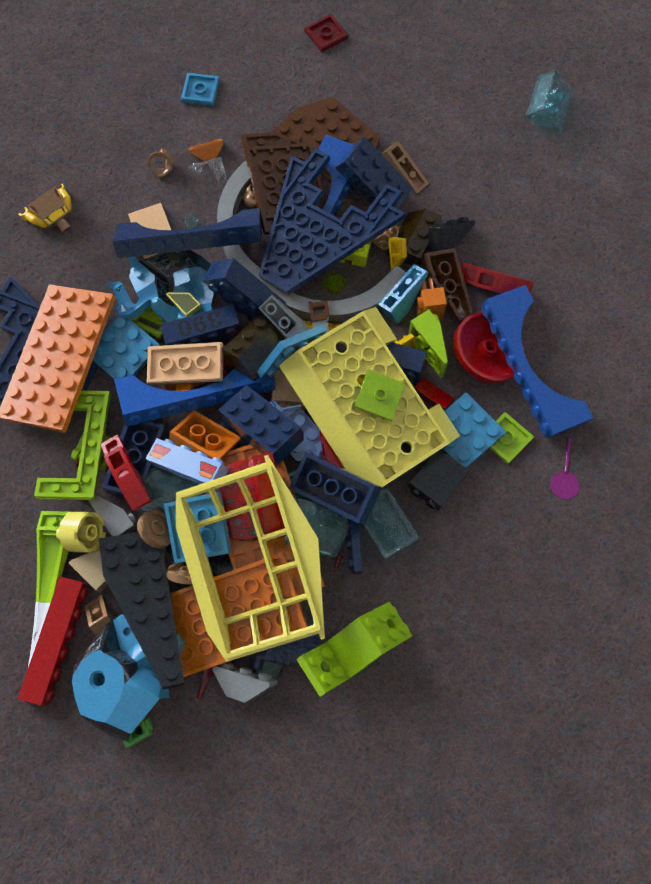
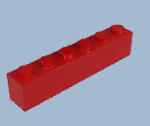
(53, 642)

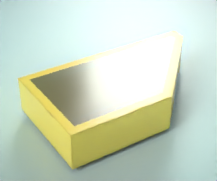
(184, 302)

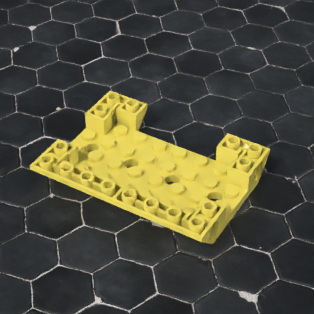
(330, 388)

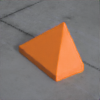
(207, 150)

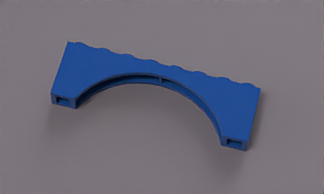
(339, 185)
(147, 403)
(552, 410)

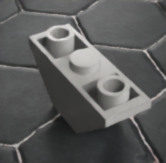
(241, 682)

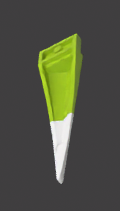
(50, 565)

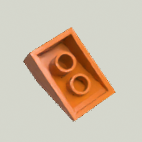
(204, 436)

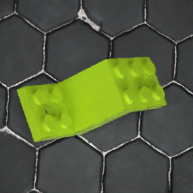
(354, 648)

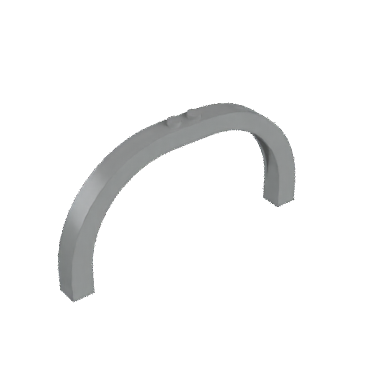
(340, 309)

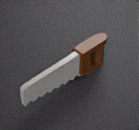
(321, 318)

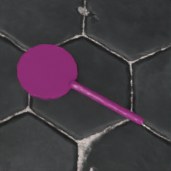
(565, 484)

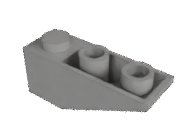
(283, 317)

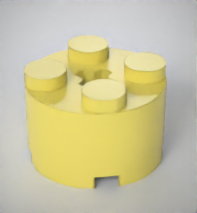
(81, 531)

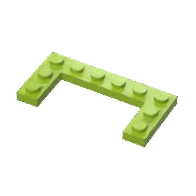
(86, 483)

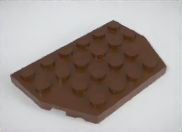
(322, 118)
(267, 164)

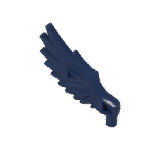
(289, 651)

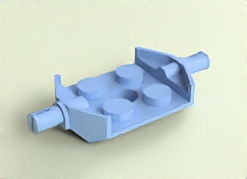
(310, 431)

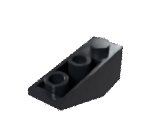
(450, 233)

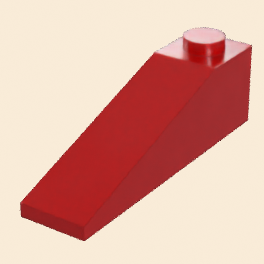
(270, 514)

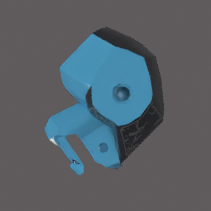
(151, 284)
(116, 681)

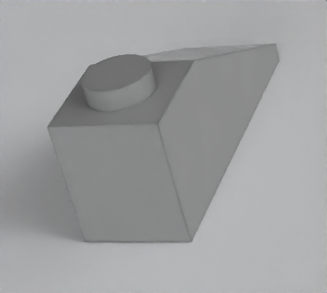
(115, 518)

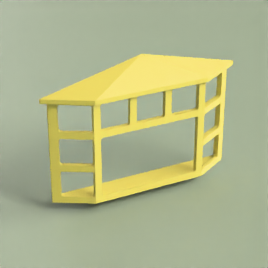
(304, 548)

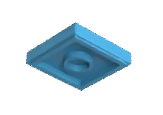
(200, 89)

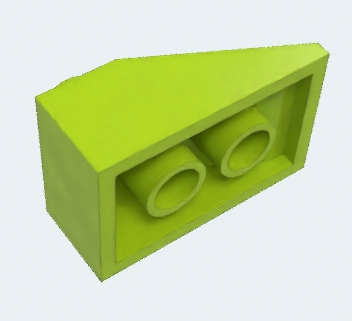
(430, 339)

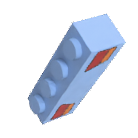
(185, 463)

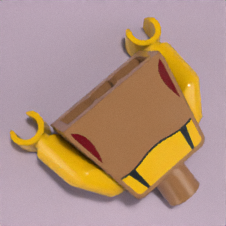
(50, 210)

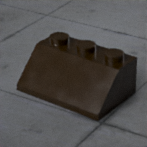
(416, 231)
(252, 347)

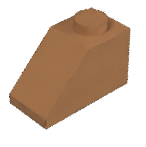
(98, 614)

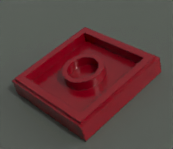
(326, 33)

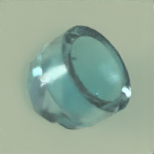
(194, 218)

